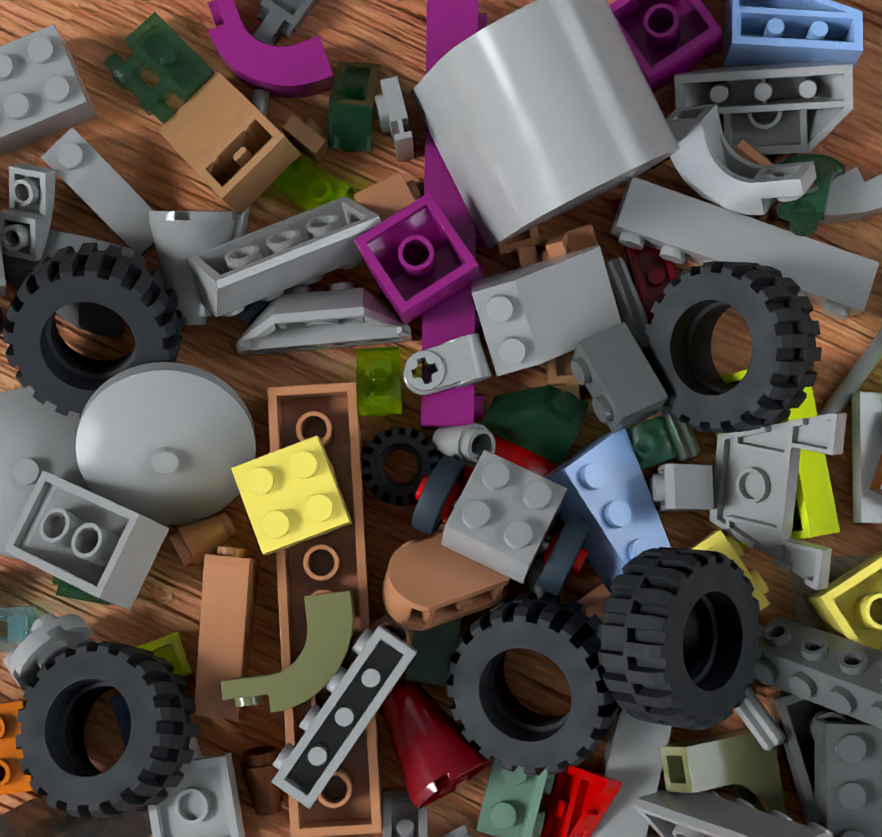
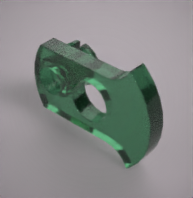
(811, 207)

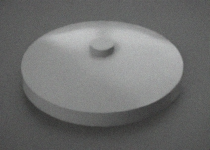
(32, 441)
(165, 442)

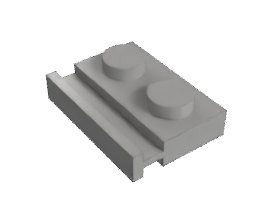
(394, 118)

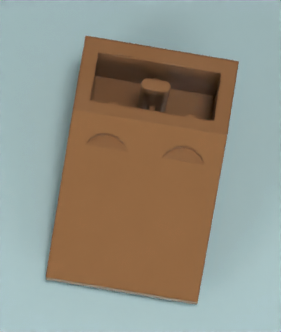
(229, 143)

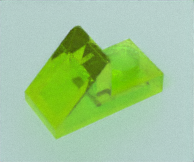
(378, 381)

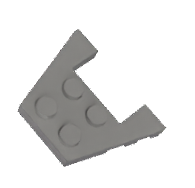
(758, 489)

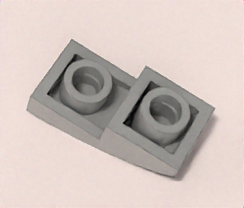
(29, 216)

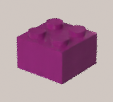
(667, 36)

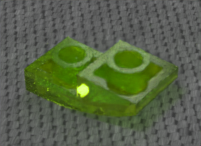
(310, 185)

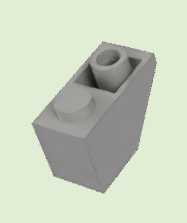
(682, 488)

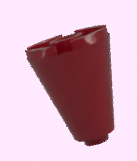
(428, 744)

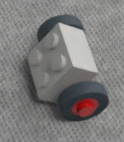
(502, 519)

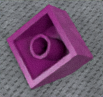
(417, 258)

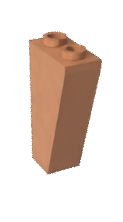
(225, 628)

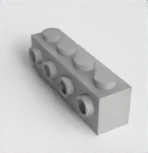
(341, 720)

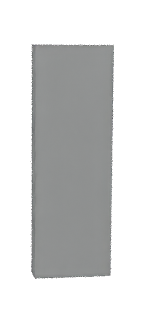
(866, 455)

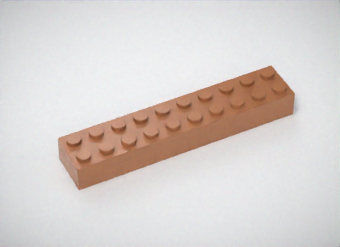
(321, 566)

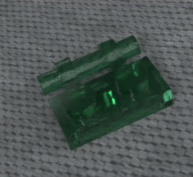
(168, 58)

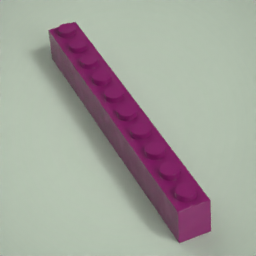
(447, 26)

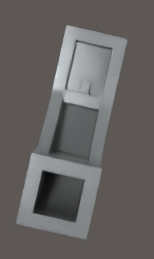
(724, 176)

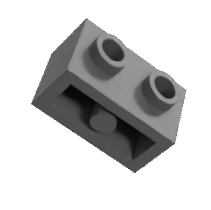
(617, 378)

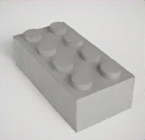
(39, 89)

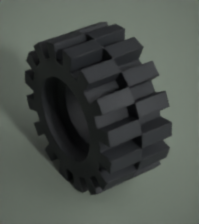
(378, 450)

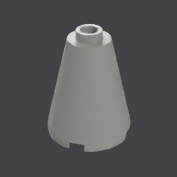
(181, 236)

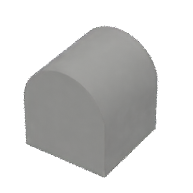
(541, 115)

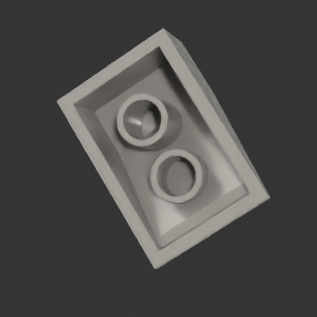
(544, 308)
(86, 540)

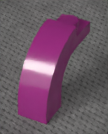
(282, 71)

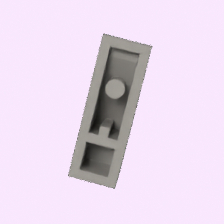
(102, 189)

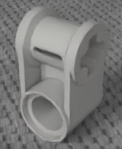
(454, 362)

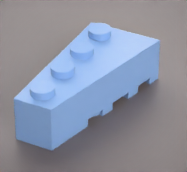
(613, 496)

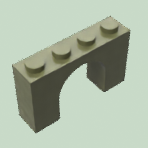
(726, 760)

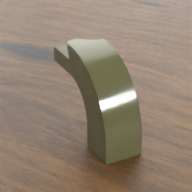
(326, 647)

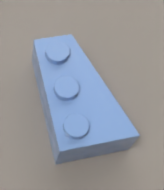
(791, 32)

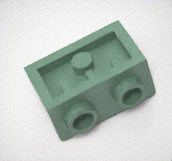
(513, 802)

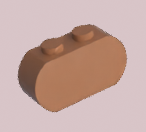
(437, 585)

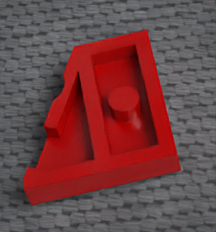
(578, 802)

